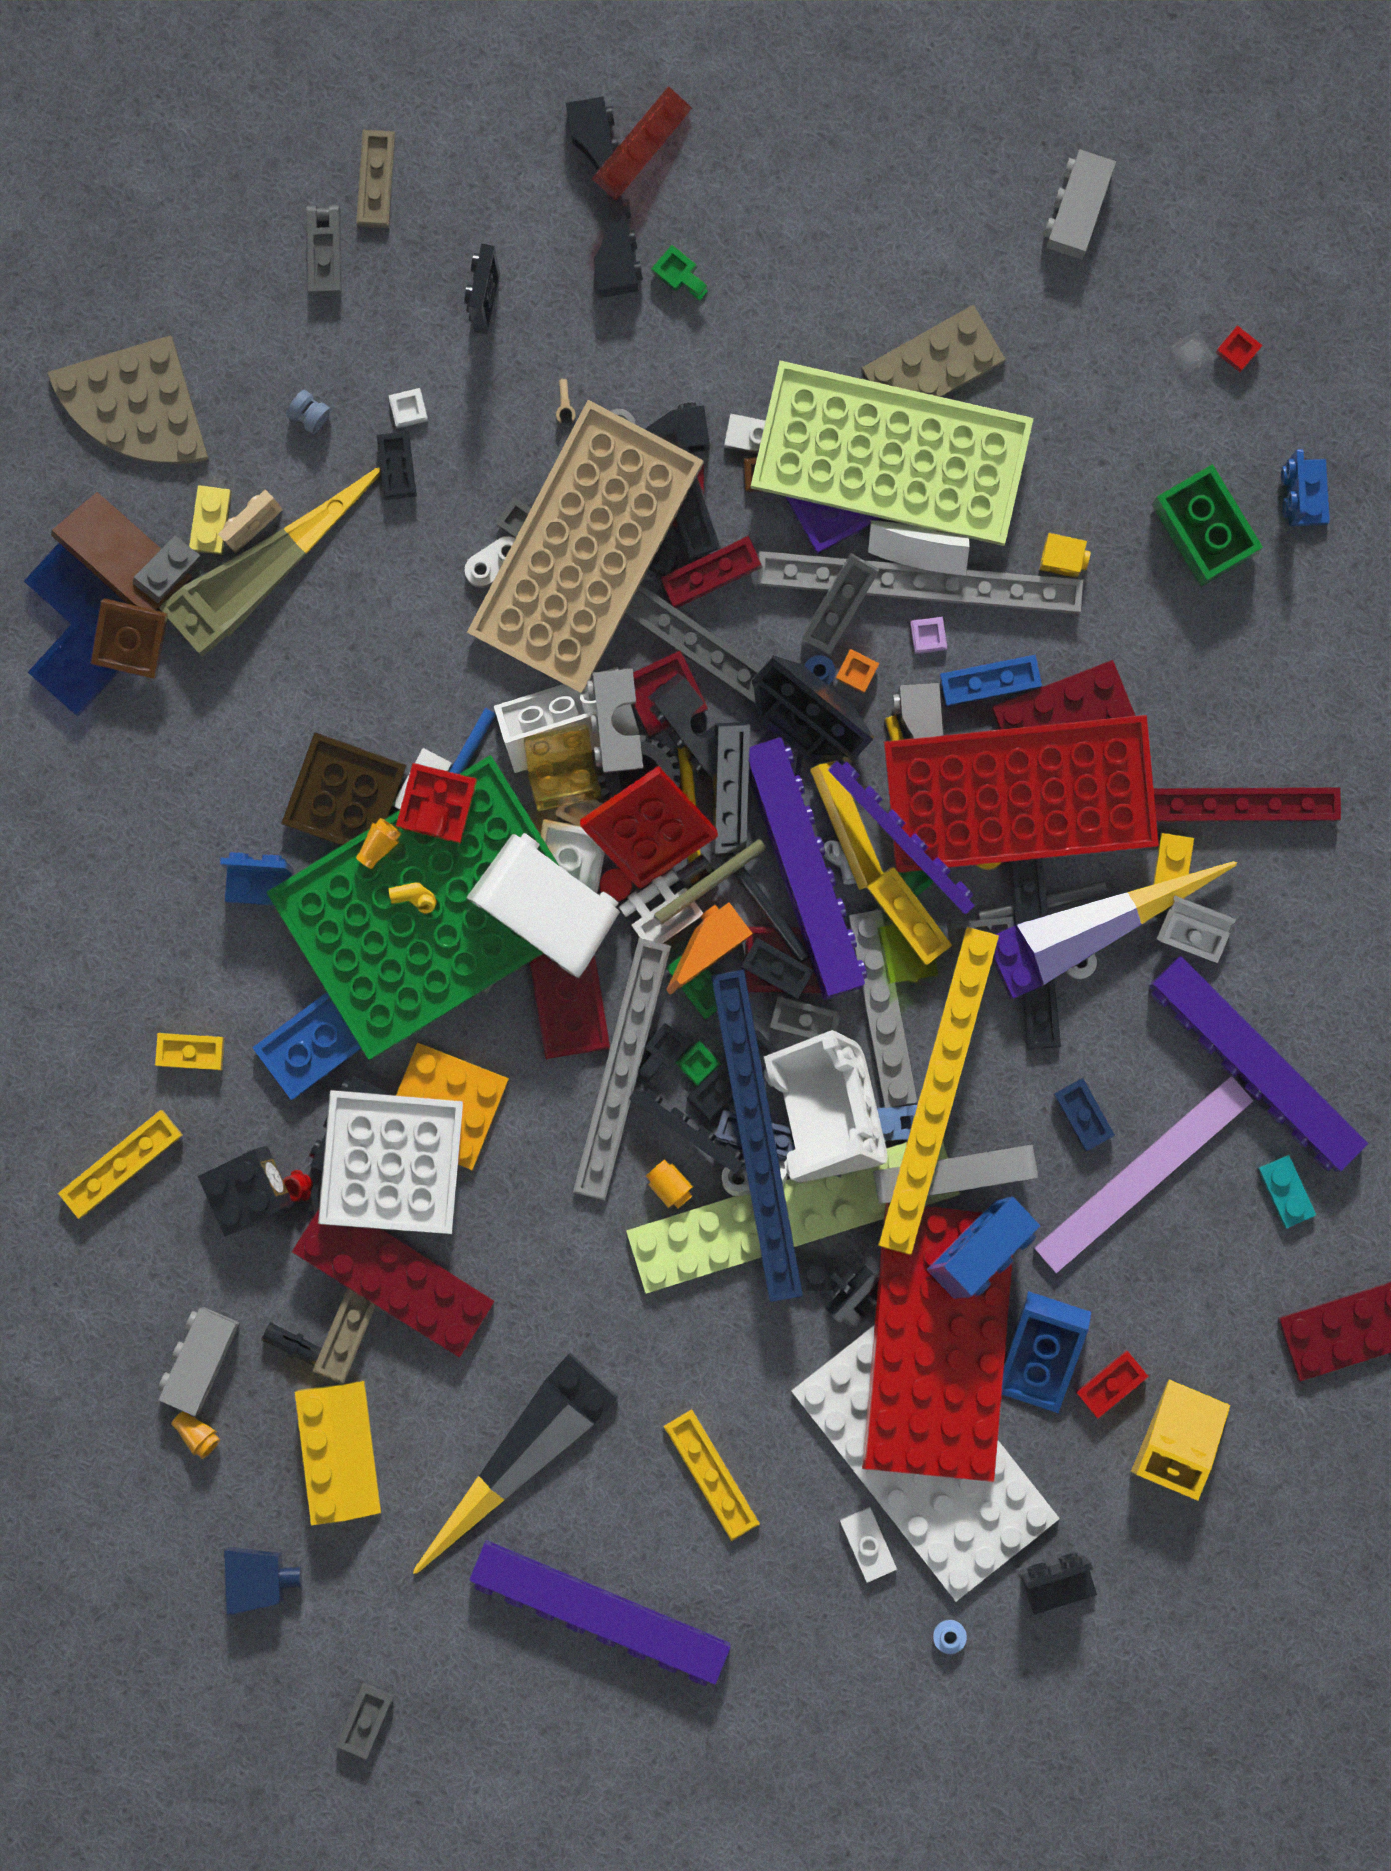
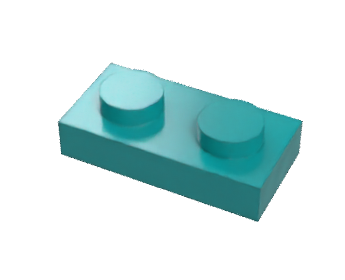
(1286, 1191)

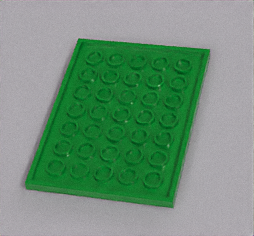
(389, 961)

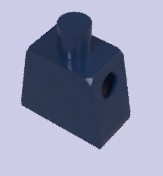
(256, 1579)

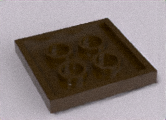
(342, 790)

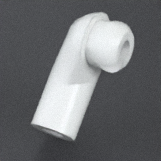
(835, 854)

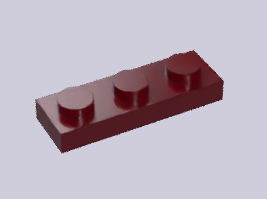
(711, 572)

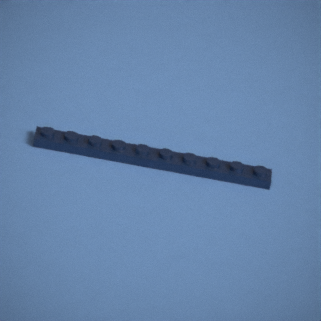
(757, 1136)

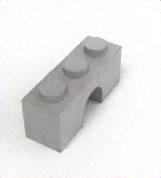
(611, 691)

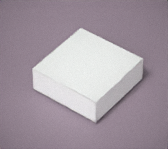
(408, 408)

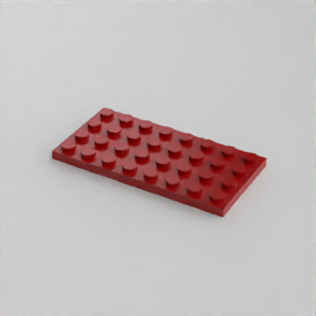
(1024, 792)
(935, 1362)

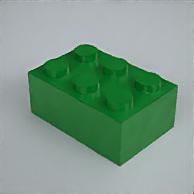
(1207, 525)

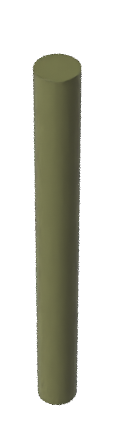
(710, 882)

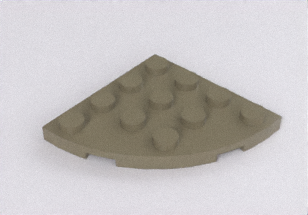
(134, 403)

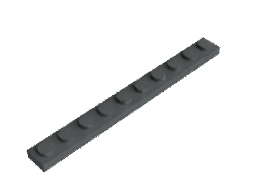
(669, 624)

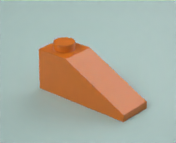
(711, 940)

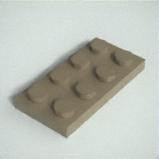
(940, 357)

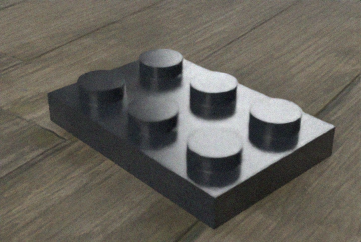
(482, 293)

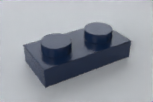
(1084, 1114)

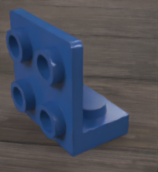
(1306, 491)
(250, 879)

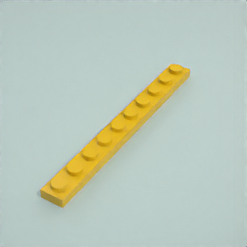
(938, 1091)

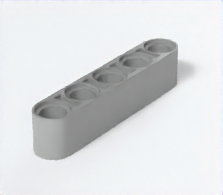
(968, 1172)

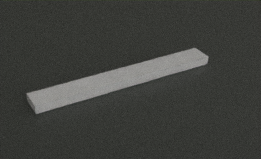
(621, 1069)

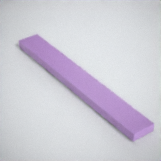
(1143, 1174)

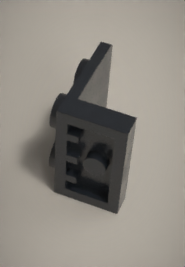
(1059, 1583)

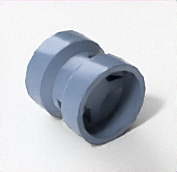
(308, 412)

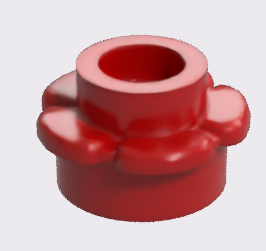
(298, 1185)

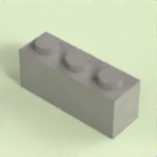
(1079, 204)
(197, 1360)

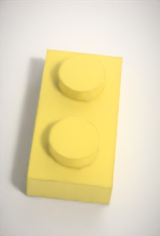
(209, 518)

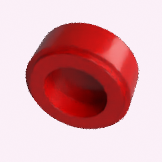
(616, 884)

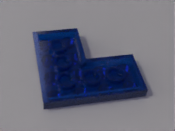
(77, 596)

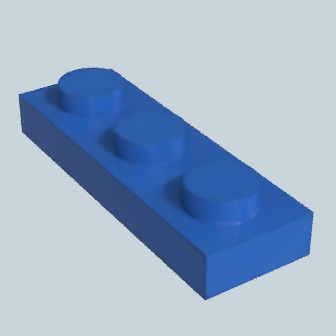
(990, 680)

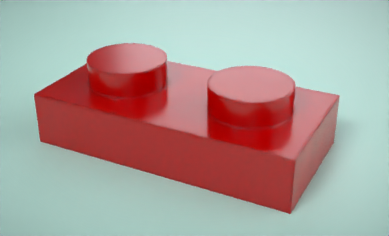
(1112, 1384)

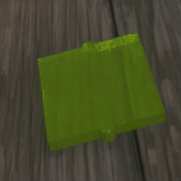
(900, 959)

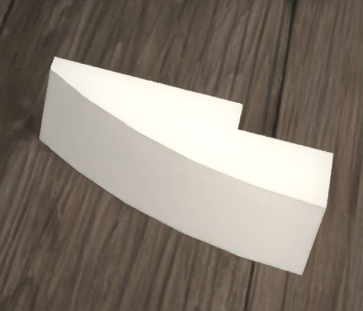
(919, 547)

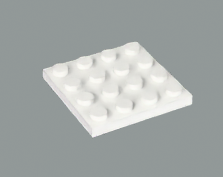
(390, 1162)

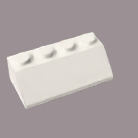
(552, 711)

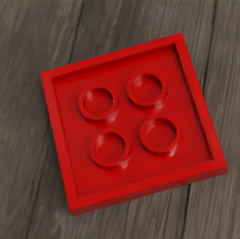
(648, 827)

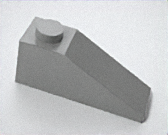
(919, 709)

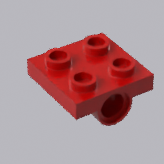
(436, 803)

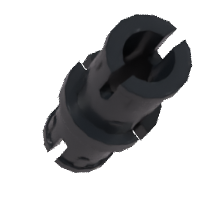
(292, 1344)

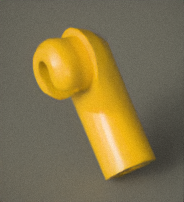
(416, 894)

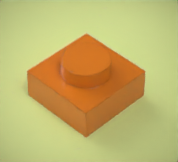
(857, 671)

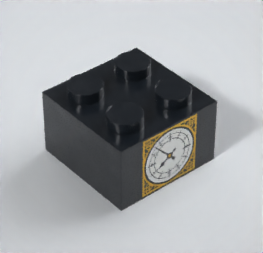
(245, 1190)

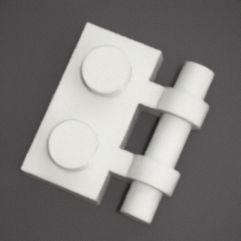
(648, 926)

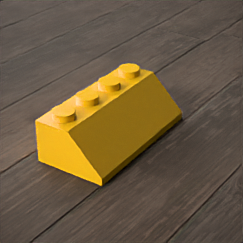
(337, 1452)

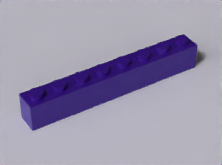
(803, 869)
(1259, 1065)
(599, 1612)

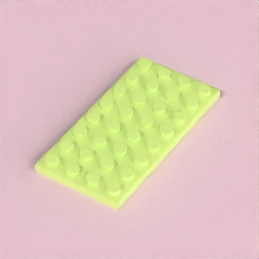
(892, 453)

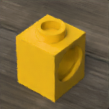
(1064, 555)

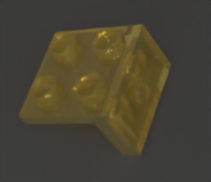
(561, 768)

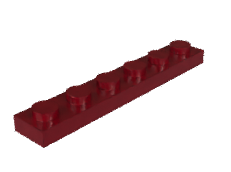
(1247, 804)

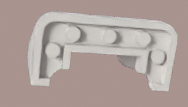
(545, 904)
(827, 1107)

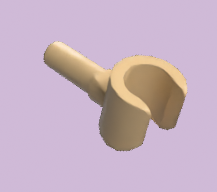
(564, 402)

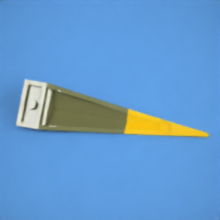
(227, 595)

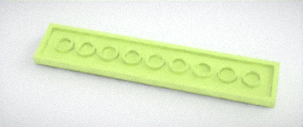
(727, 1230)

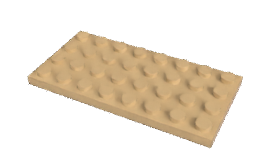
(585, 546)

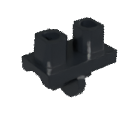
(849, 1292)

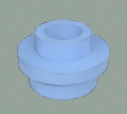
(944, 1627)

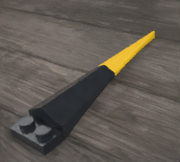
(554, 1418)

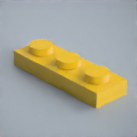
(909, 915)

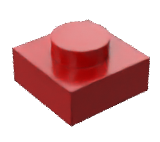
(1238, 349)

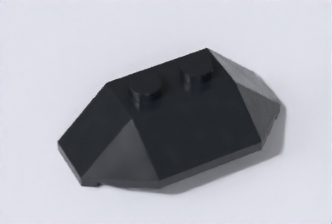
(808, 712)

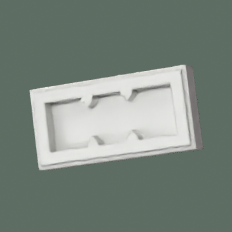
(744, 433)
(868, 1544)

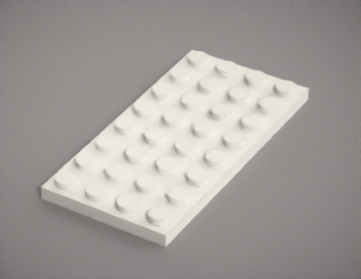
(953, 1523)

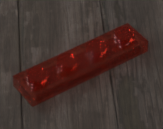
(642, 143)

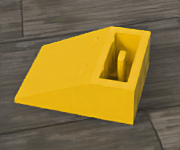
(1182, 1440)

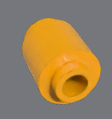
(669, 1184)

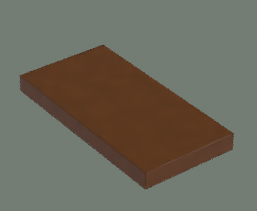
(111, 549)

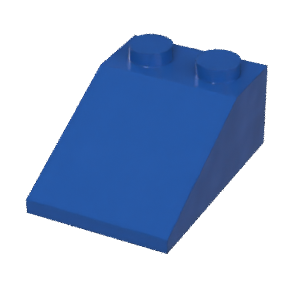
(1044, 1351)

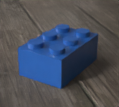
(984, 1248)

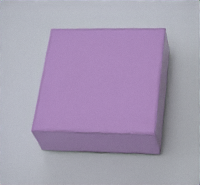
(928, 635)

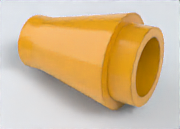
(379, 841)
(196, 1435)

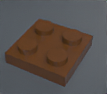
(129, 638)

